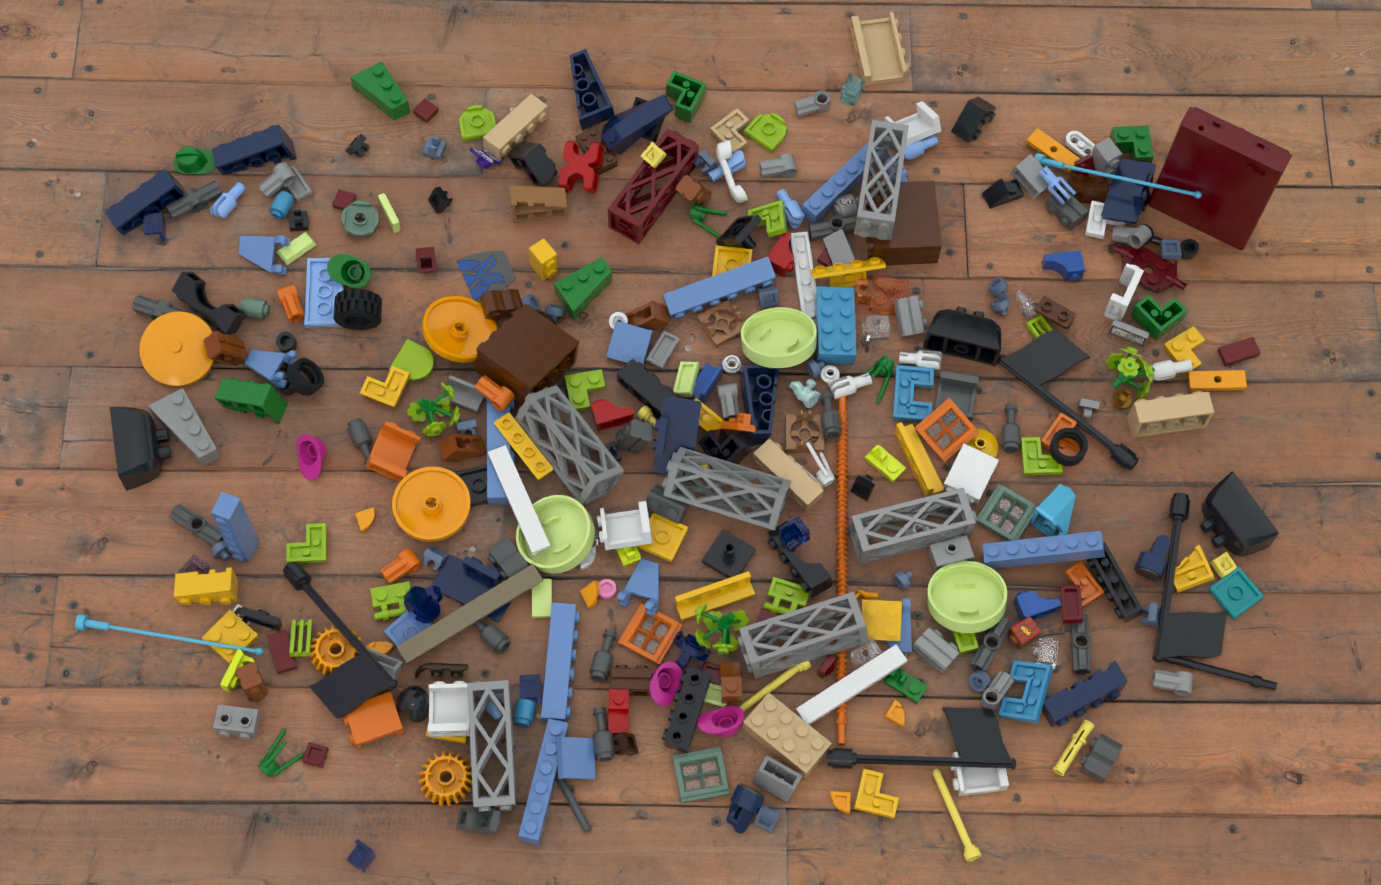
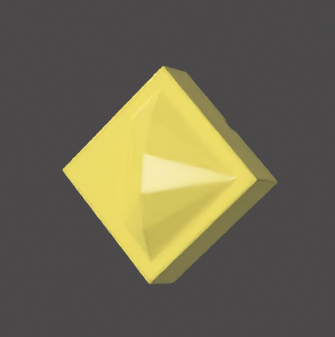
(653, 155)
(1223, 564)

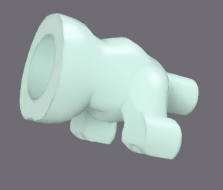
(805, 393)

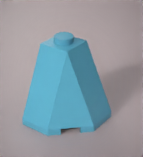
(1054, 513)

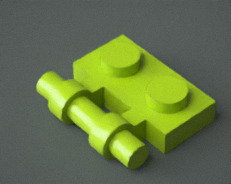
(786, 592)
(389, 596)

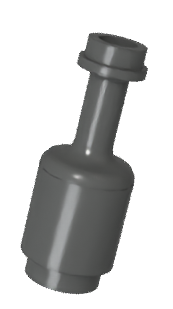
(830, 419)
(1010, 432)
(360, 436)
(493, 637)
(603, 659)
(602, 738)

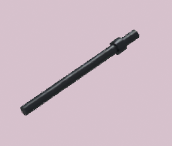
(1255, 680)

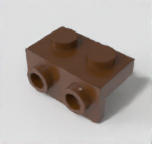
(1088, 188)
(1055, 312)

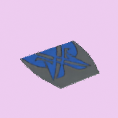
(486, 272)

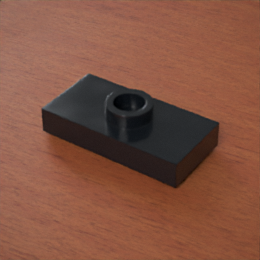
(261, 618)

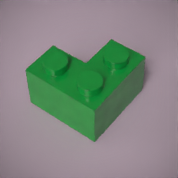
(688, 94)
(1135, 141)
(1157, 319)

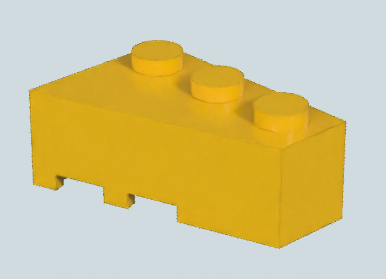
(206, 588)

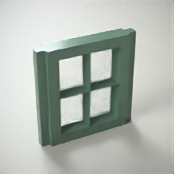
(1006, 513)
(701, 775)

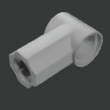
(812, 105)
(782, 166)
(282, 177)
(1134, 236)
(728, 397)
(1177, 682)
(996, 690)

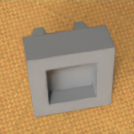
(1088, 406)

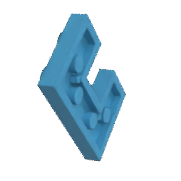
(905, 380)
(1037, 680)

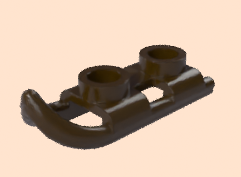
(438, 668)

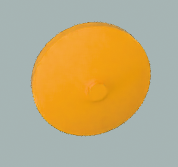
(456, 328)
(175, 349)
(431, 504)

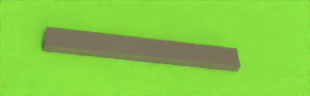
(469, 614)

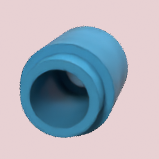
(281, 205)
(524, 712)

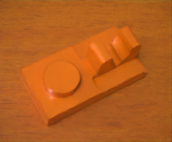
(742, 423)

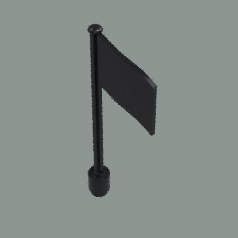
(1048, 359)
(1185, 632)
(357, 678)
(974, 735)

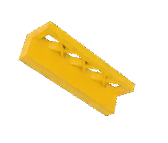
(918, 459)
(715, 595)

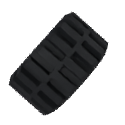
(357, 309)

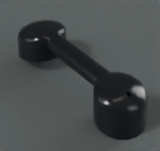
(1188, 247)
(286, 343)

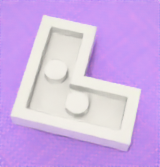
(1095, 223)

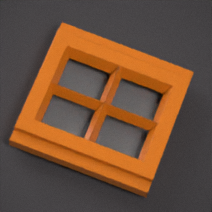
(946, 429)
(650, 635)

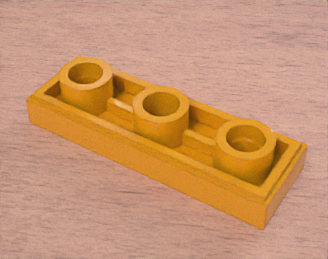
(1052, 149)
(1226, 380)

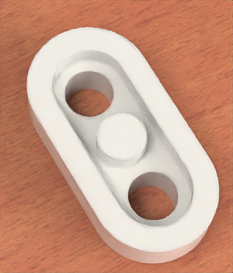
(1082, 143)

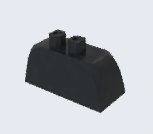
(964, 336)
(137, 446)
(1236, 519)

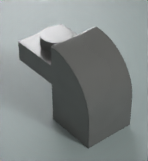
(478, 822)

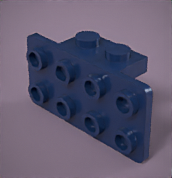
(1127, 198)
(675, 429)
(468, 580)

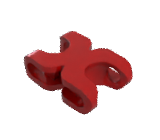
(581, 166)

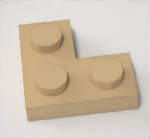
(728, 129)

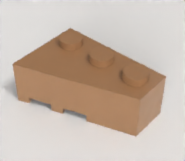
(537, 203)

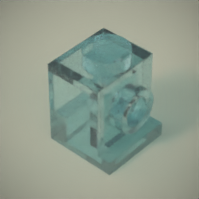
(852, 89)

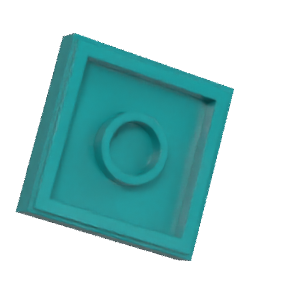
(1235, 593)

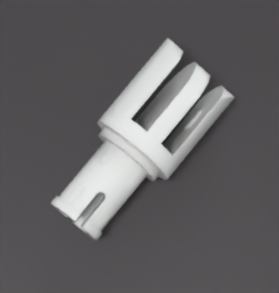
(923, 358)
(1168, 369)
(848, 385)

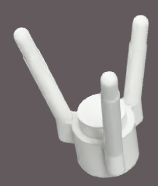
(825, 475)

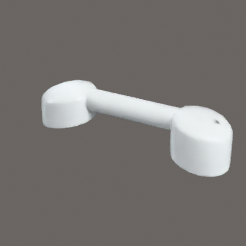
(723, 153)

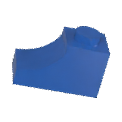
(1067, 264)
(1032, 605)

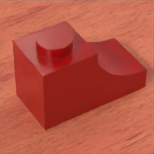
(781, 257)
(609, 416)
(618, 711)

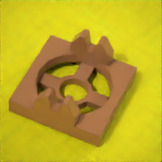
(718, 340)
(801, 446)

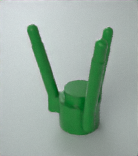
(700, 213)
(882, 367)
(269, 765)

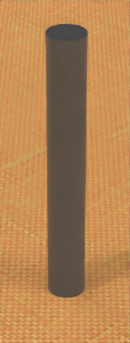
(574, 805)

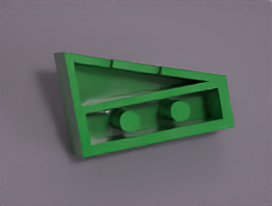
(382, 90)
(583, 286)
(251, 397)

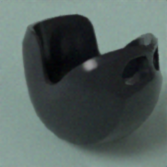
(415, 701)

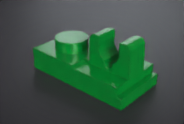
(906, 685)

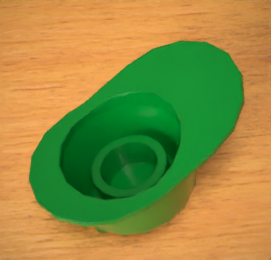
(194, 161)
(349, 270)

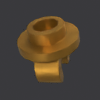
(1122, 399)

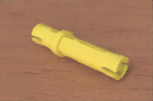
(1084, 730)

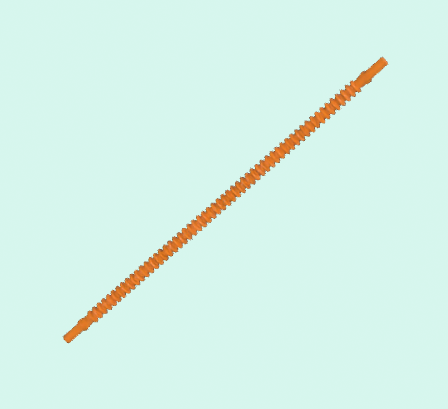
(841, 537)

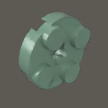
(357, 209)

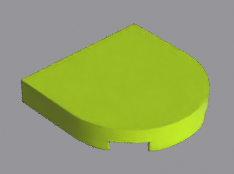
(476, 122)
(767, 131)
(415, 360)

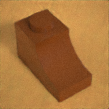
(649, 316)
(460, 446)
(731, 682)

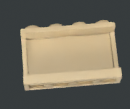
(879, 50)

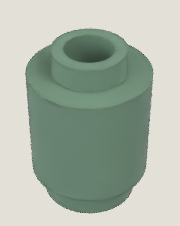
(255, 308)

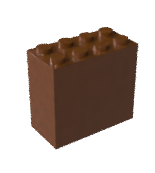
(916, 226)
(526, 353)

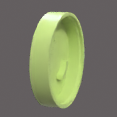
(779, 337)
(567, 530)
(967, 597)

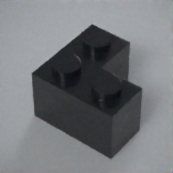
(972, 118)
(534, 161)
(731, 448)

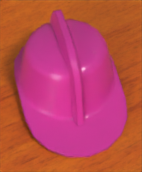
(310, 454)
(665, 683)
(722, 721)

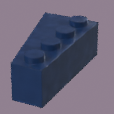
(590, 94)
(254, 150)
(148, 198)
(759, 398)
(1084, 695)

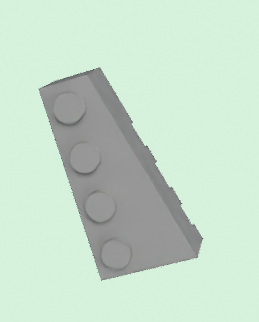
(182, 421)

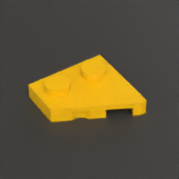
(1192, 571)

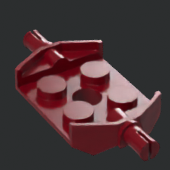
(1164, 271)

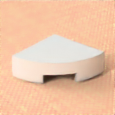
(589, 559)

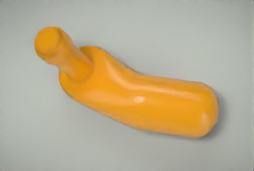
(867, 595)

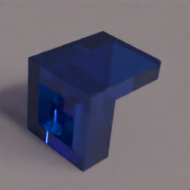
(154, 224)
(794, 533)
(530, 687)
(361, 856)

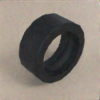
(299, 383)
(1074, 434)

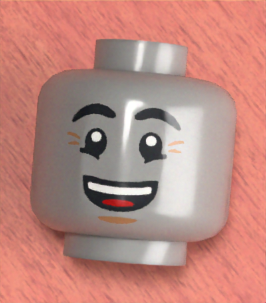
(846, 205)

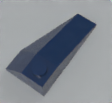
(633, 123)

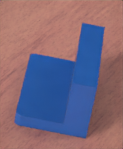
(706, 382)

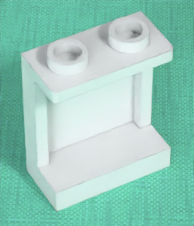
(921, 124)
(1118, 305)
(972, 471)
(625, 528)
(448, 709)
(978, 780)

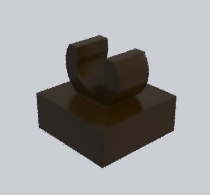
(627, 744)

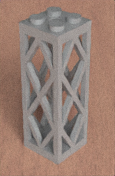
(875, 223)
(537, 411)
(725, 476)
(962, 524)
(756, 634)
(496, 799)

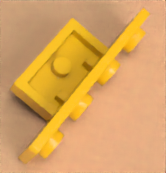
(847, 274)
(523, 446)

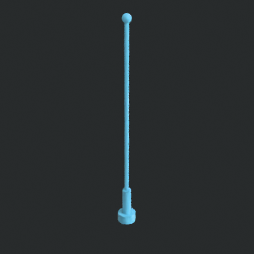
(1061, 165)
(83, 622)

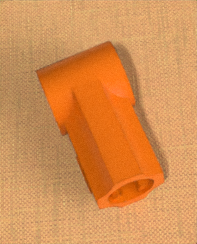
(290, 300)
(499, 396)
(405, 563)

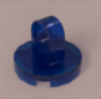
(424, 603)
(690, 648)

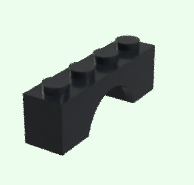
(191, 290)
(812, 577)

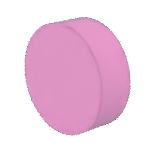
(607, 589)

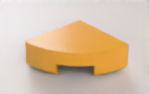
(365, 518)
(590, 593)
(381, 647)
(896, 714)
(841, 800)

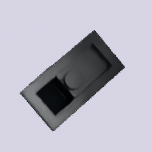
(1002, 193)

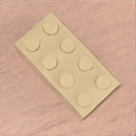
(1170, 414)
(786, 735)

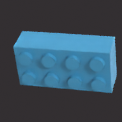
(835, 325)

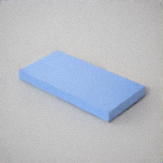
(320, 294)

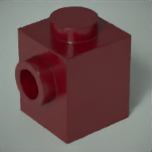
(426, 260)

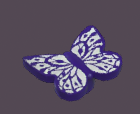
(485, 158)

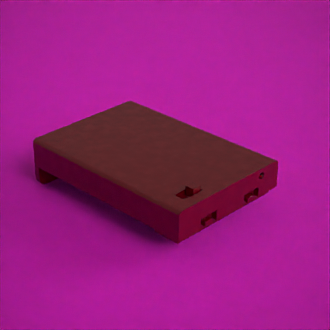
(1228, 168)

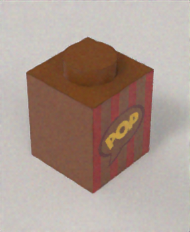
(1023, 633)

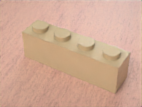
(515, 126)
(775, 462)

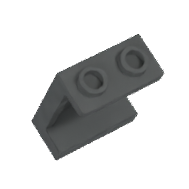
(959, 389)

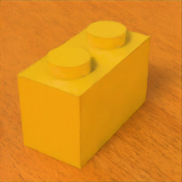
(543, 260)

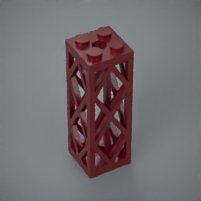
(619, 213)

